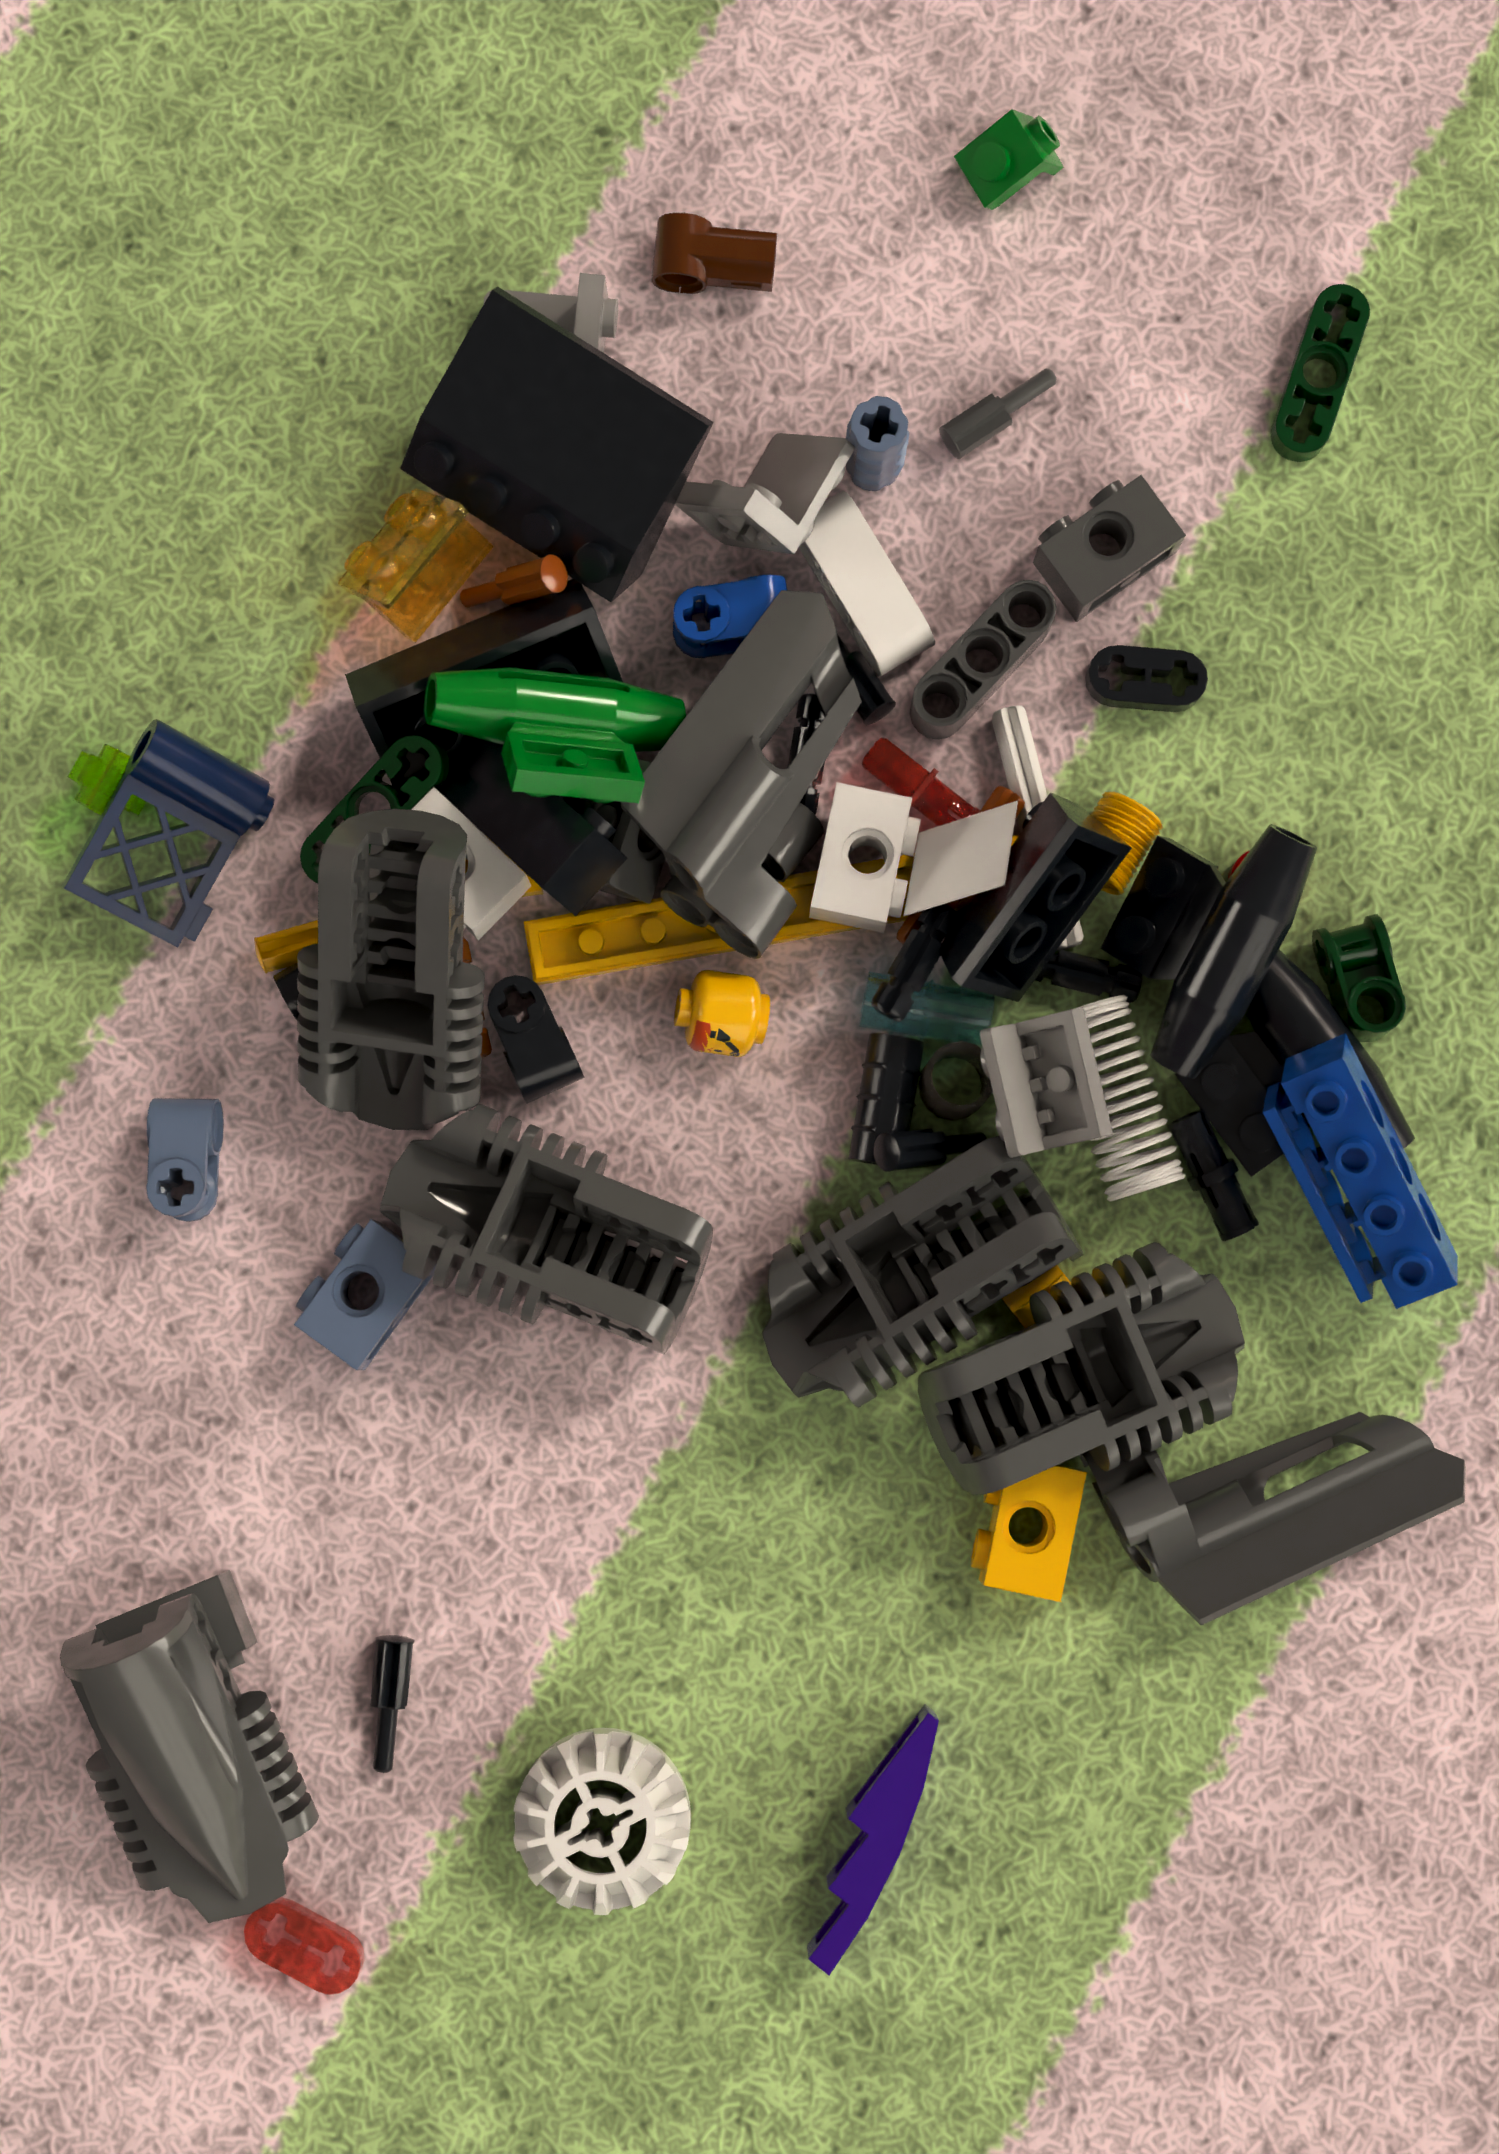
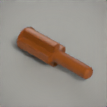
(520, 583)

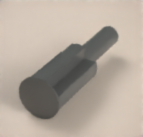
(991, 415)

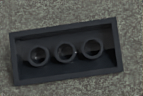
(538, 634)

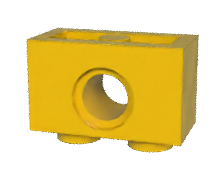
(1042, 1564)

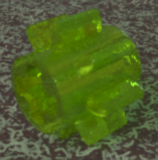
(100, 778)

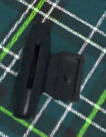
(1208, 936)
(1286, 1019)

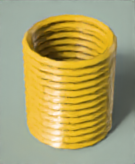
(1133, 825)

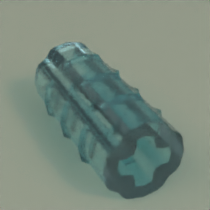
(937, 1012)

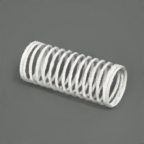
(1148, 1176)

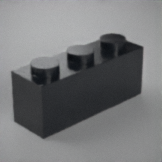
(543, 836)

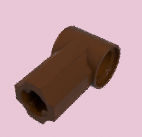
(697, 255)

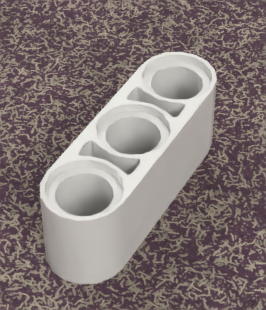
(865, 586)

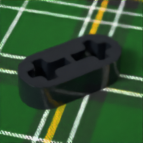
(1144, 693)

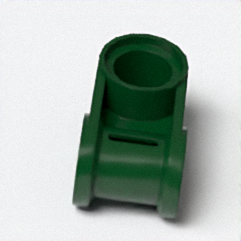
(1360, 973)

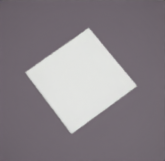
(961, 858)

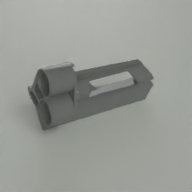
(715, 795)
(1225, 1545)

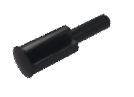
(875, 699)
(920, 1148)
(389, 1693)

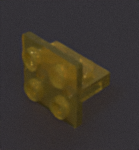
(415, 561)

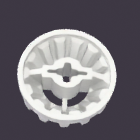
(653, 1794)

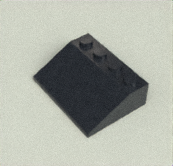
(556, 445)

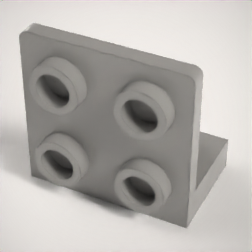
(778, 500)

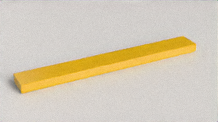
(654, 934)

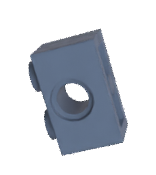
(332, 1318)

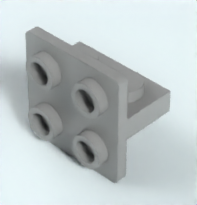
(1045, 1082)

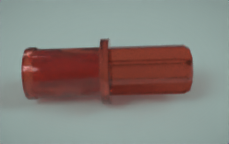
(912, 780)

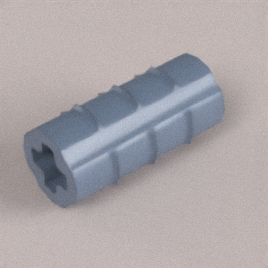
(880, 443)

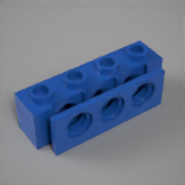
(1372, 1169)

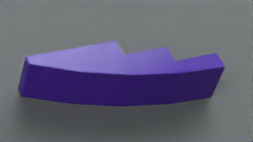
(884, 1815)

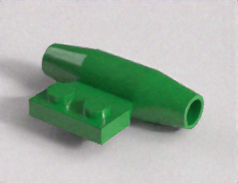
(558, 728)

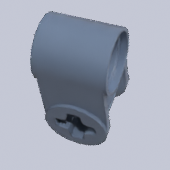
(183, 1146)

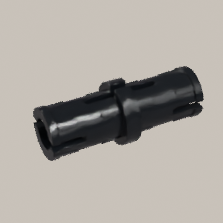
(1213, 1174)

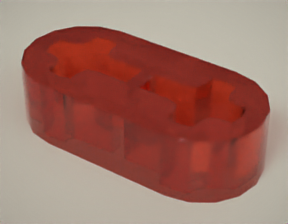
(296, 1959)

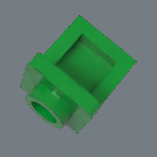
(1009, 157)

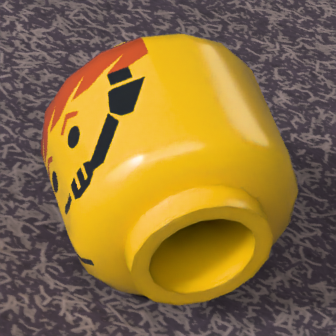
(723, 1013)

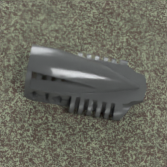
(385, 992)
(544, 1229)
(901, 1276)
(1099, 1372)
(189, 1763)

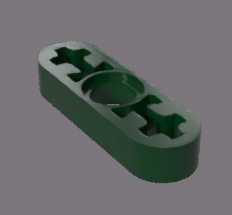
(1349, 337)
(395, 766)

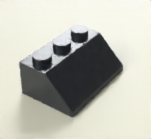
(1049, 885)

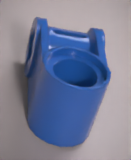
(729, 609)

